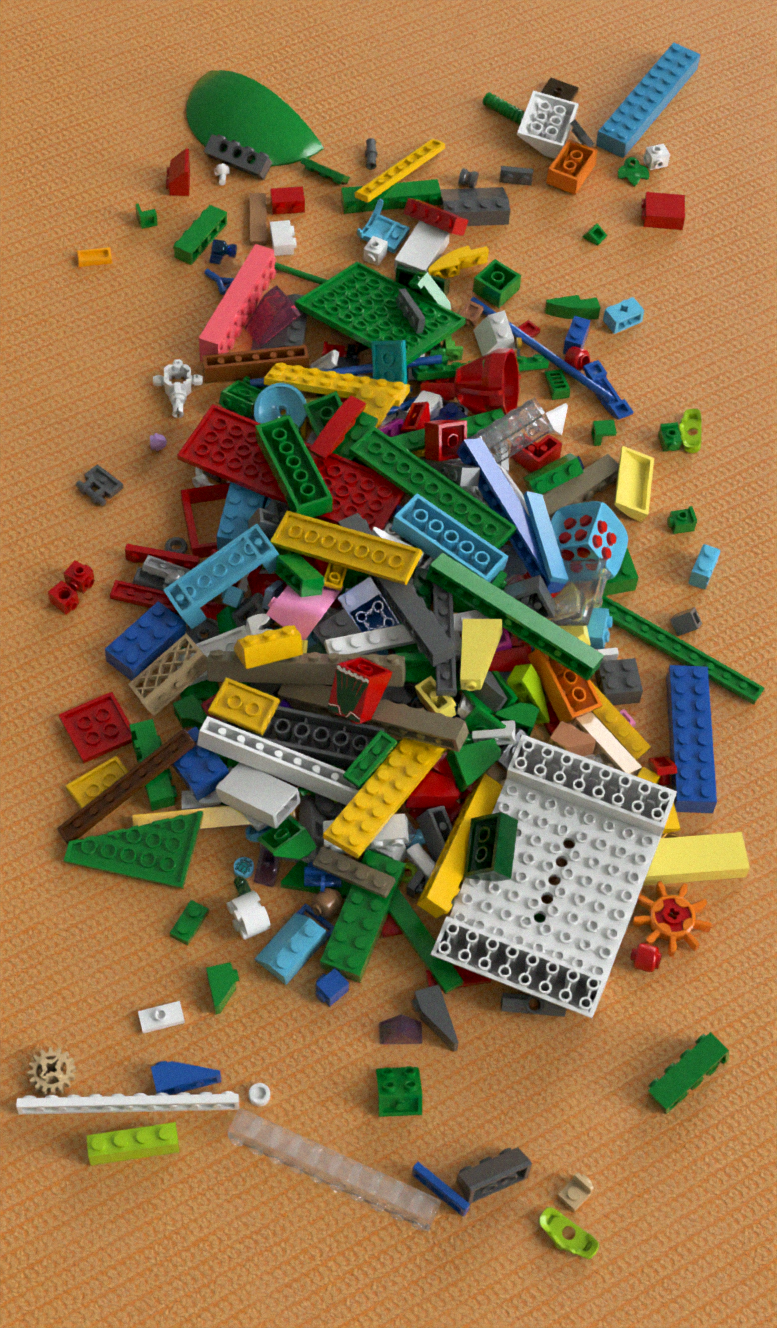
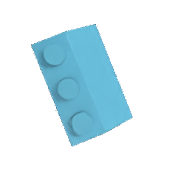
(292, 947)

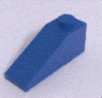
(180, 1077)

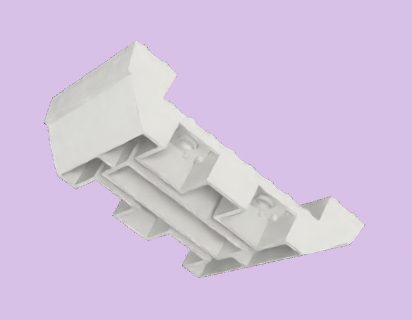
(615, 836)

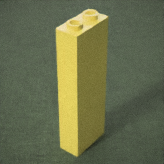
(698, 859)

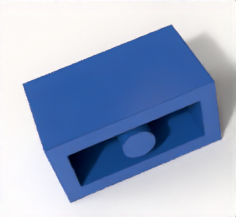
(577, 333)

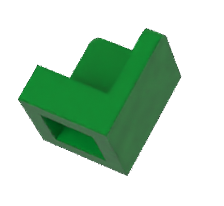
(146, 218)
(602, 429)

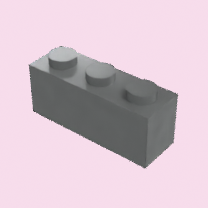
(435, 829)

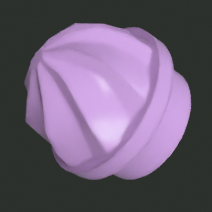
(157, 442)

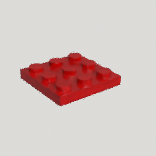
(97, 727)

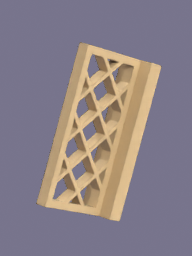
(175, 681)

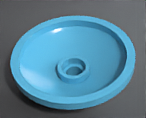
(275, 399)

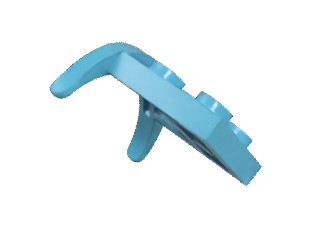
(384, 229)

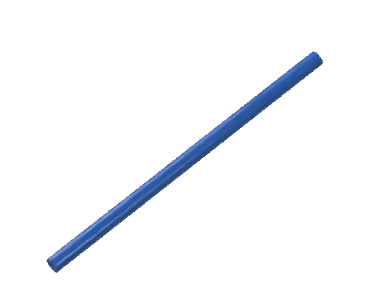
(553, 358)
(362, 369)

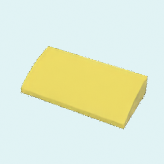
(634, 483)

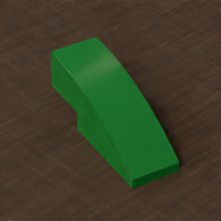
(573, 306)

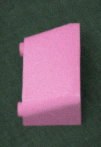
(301, 611)

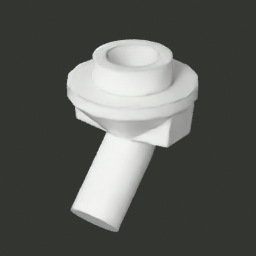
(221, 170)

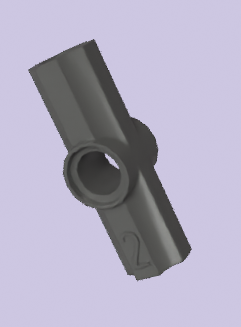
(519, 1004)

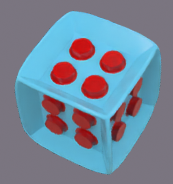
(589, 533)

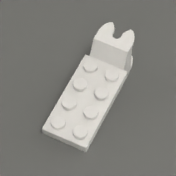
(228, 639)

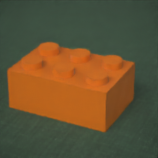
(571, 167)

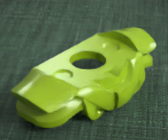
(691, 420)
(582, 1244)

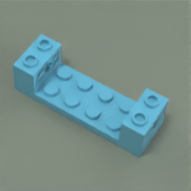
(220, 572)

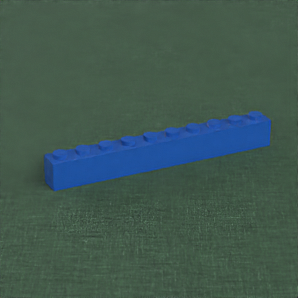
(505, 502)

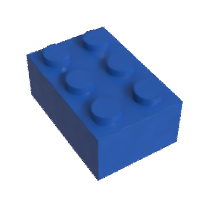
(200, 769)

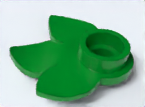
(633, 172)

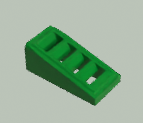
(554, 388)

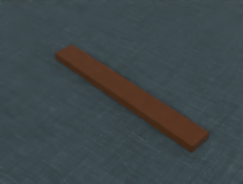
(126, 786)

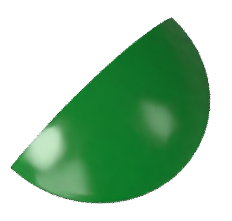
(251, 115)

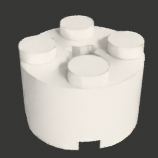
(249, 915)

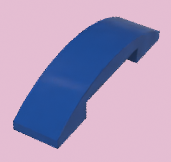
(618, 408)

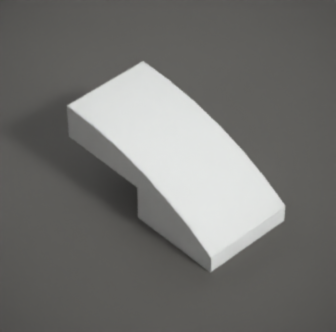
(190, 802)

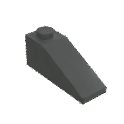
(434, 1013)

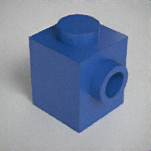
(331, 987)

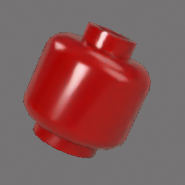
(577, 357)
(646, 957)

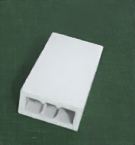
(422, 247)
(258, 794)

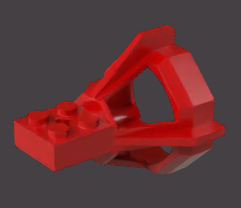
(480, 387)

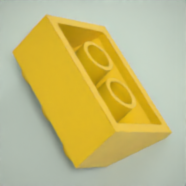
(269, 646)

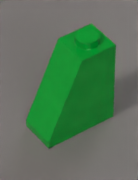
(472, 761)

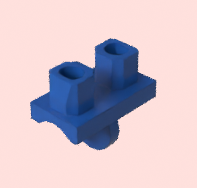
(317, 877)

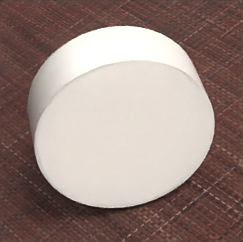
(259, 1094)

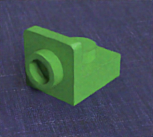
(454, 352)

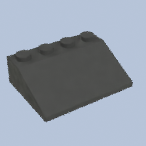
(478, 205)
(292, 334)

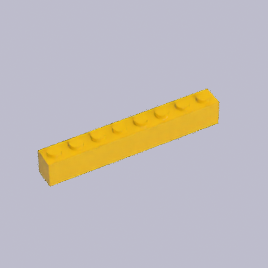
(450, 866)

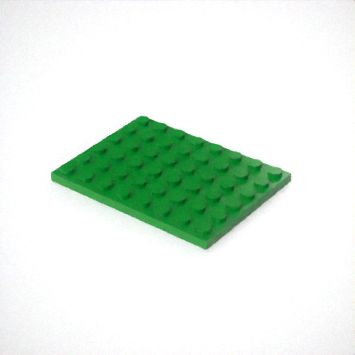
(365, 308)

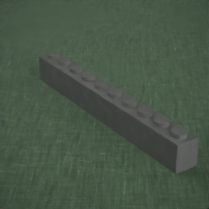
(410, 608)

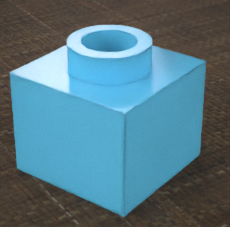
(233, 596)

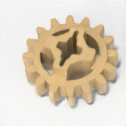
(52, 1081)

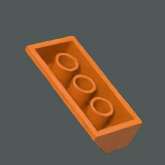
(567, 692)

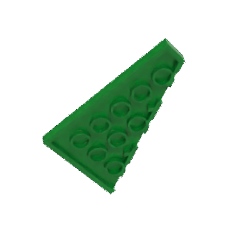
(147, 852)

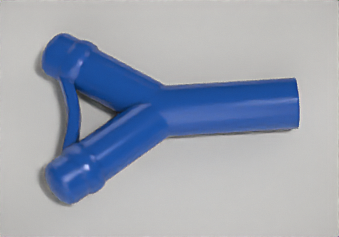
(219, 280)

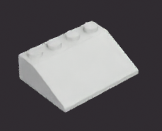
(547, 123)

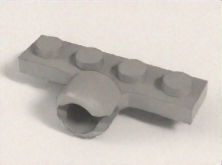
(167, 570)

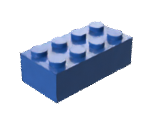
(145, 640)

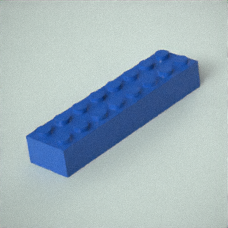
(691, 738)

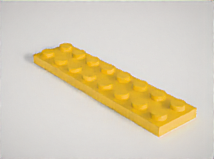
(329, 381)
(346, 547)
(382, 796)

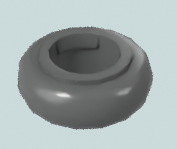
(176, 541)

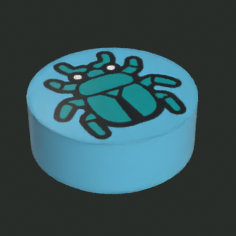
(243, 867)

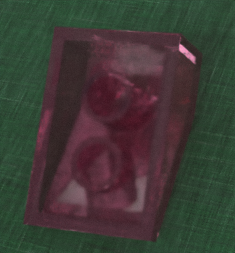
(271, 316)

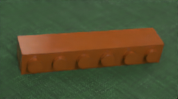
(252, 363)

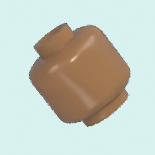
(327, 903)

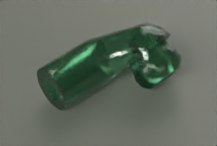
(242, 886)

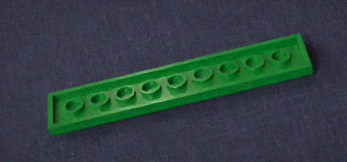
(418, 477)

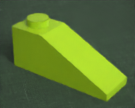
(528, 689)

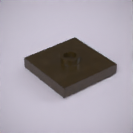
(560, 89)

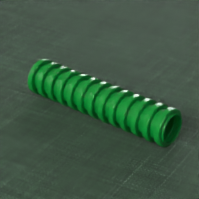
(503, 107)

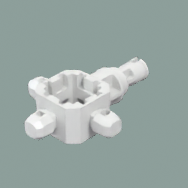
(177, 392)

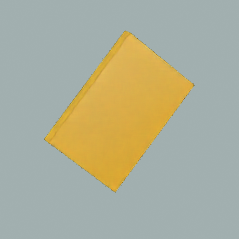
(244, 706)
(96, 781)

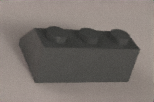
(493, 1174)

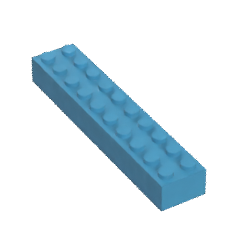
(647, 100)

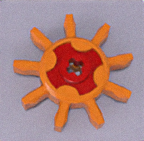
(672, 918)

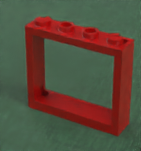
(199, 495)

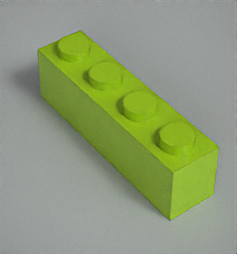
(132, 1143)

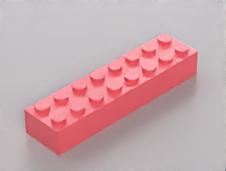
(238, 302)

